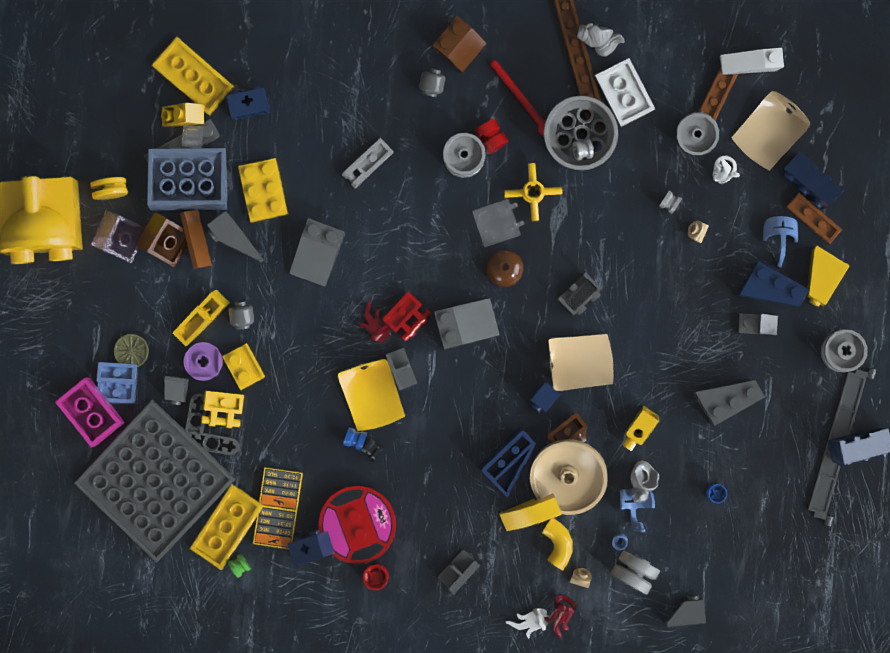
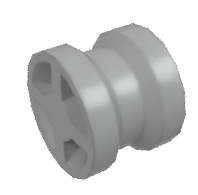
(582, 149)
(670, 202)

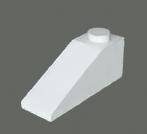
(752, 61)

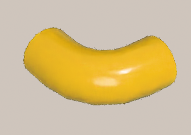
(562, 543)

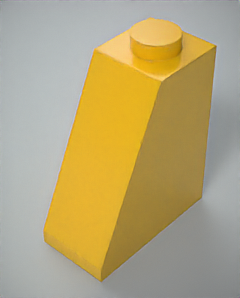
(824, 276)

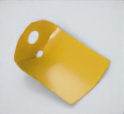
(371, 395)

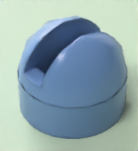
(624, 543)

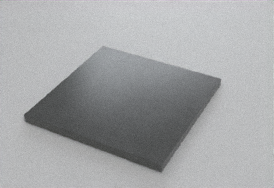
(154, 480)

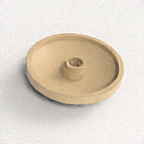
(571, 473)

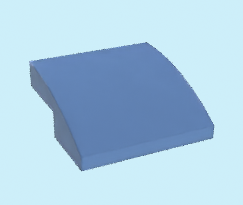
(118, 382)

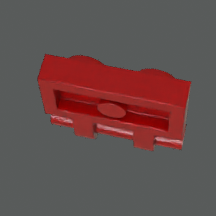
(402, 313)

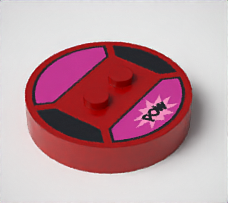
(358, 523)

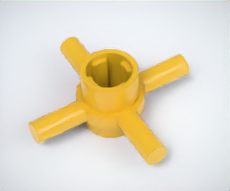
(538, 187)

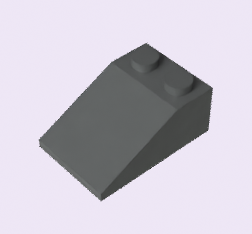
(228, 232)
(317, 252)
(466, 323)

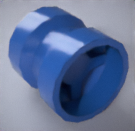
(355, 439)
(716, 493)

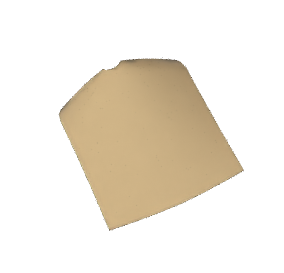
(771, 130)
(580, 362)

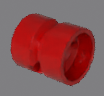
(491, 136)
(375, 576)

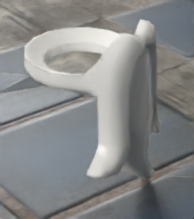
(723, 174)
(534, 621)

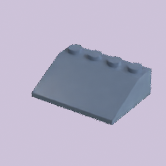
(187, 179)

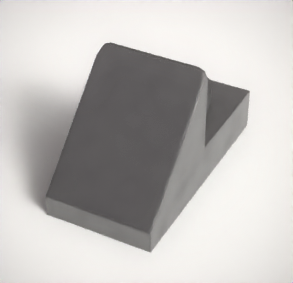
(757, 324)

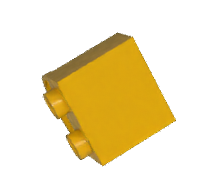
(40, 218)

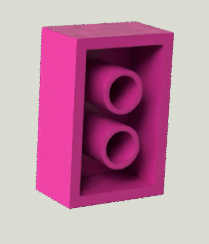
(90, 412)

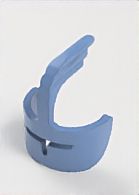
(777, 221)
(649, 503)

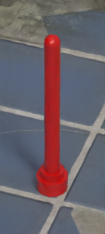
(519, 95)

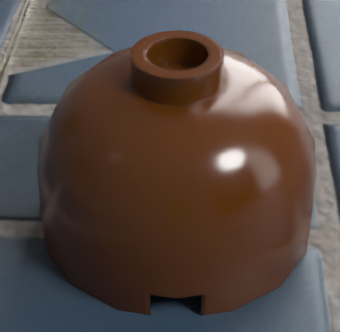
(504, 268)

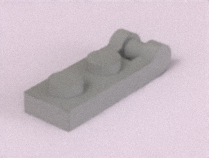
(368, 162)

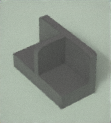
(401, 369)
(458, 571)

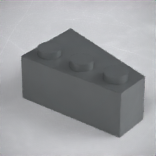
(728, 400)

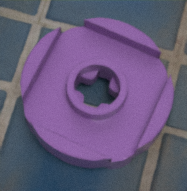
(195, 353)

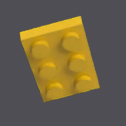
(263, 190)

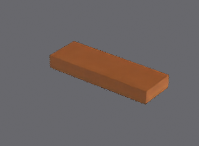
(717, 93)
(813, 218)
(195, 239)

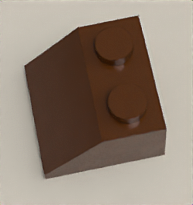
(459, 44)
(163, 239)

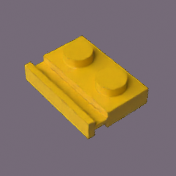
(243, 366)

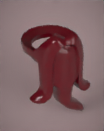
(376, 328)
(561, 613)

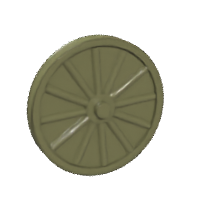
(131, 350)

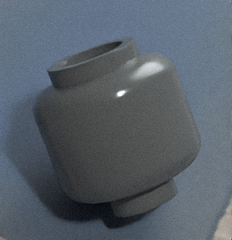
(432, 82)
(241, 315)

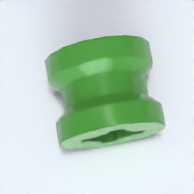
(239, 565)

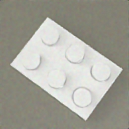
(624, 92)

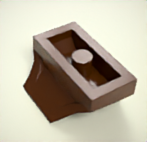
(571, 428)

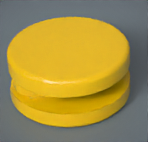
(111, 188)

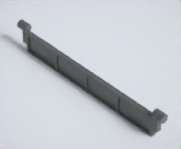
(841, 427)

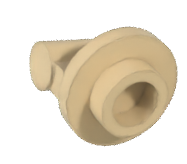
(697, 231)
(581, 577)

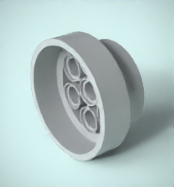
(573, 107)

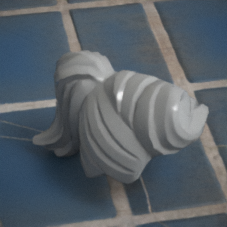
(600, 38)
(643, 479)

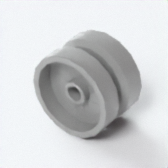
(694, 144)
(464, 166)
(855, 351)
(635, 571)

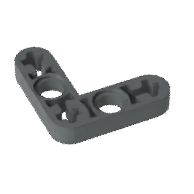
(198, 431)

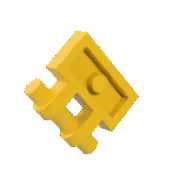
(222, 402)

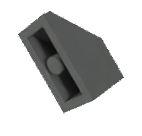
(176, 390)
(688, 612)

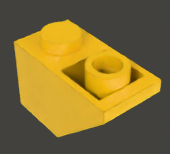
(183, 114)

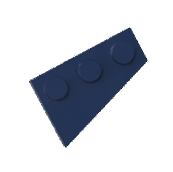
(811, 181)
(771, 286)

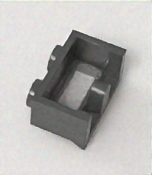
(579, 294)

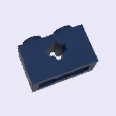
(240, 110)
(544, 398)
(310, 548)

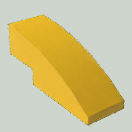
(201, 317)
(530, 513)

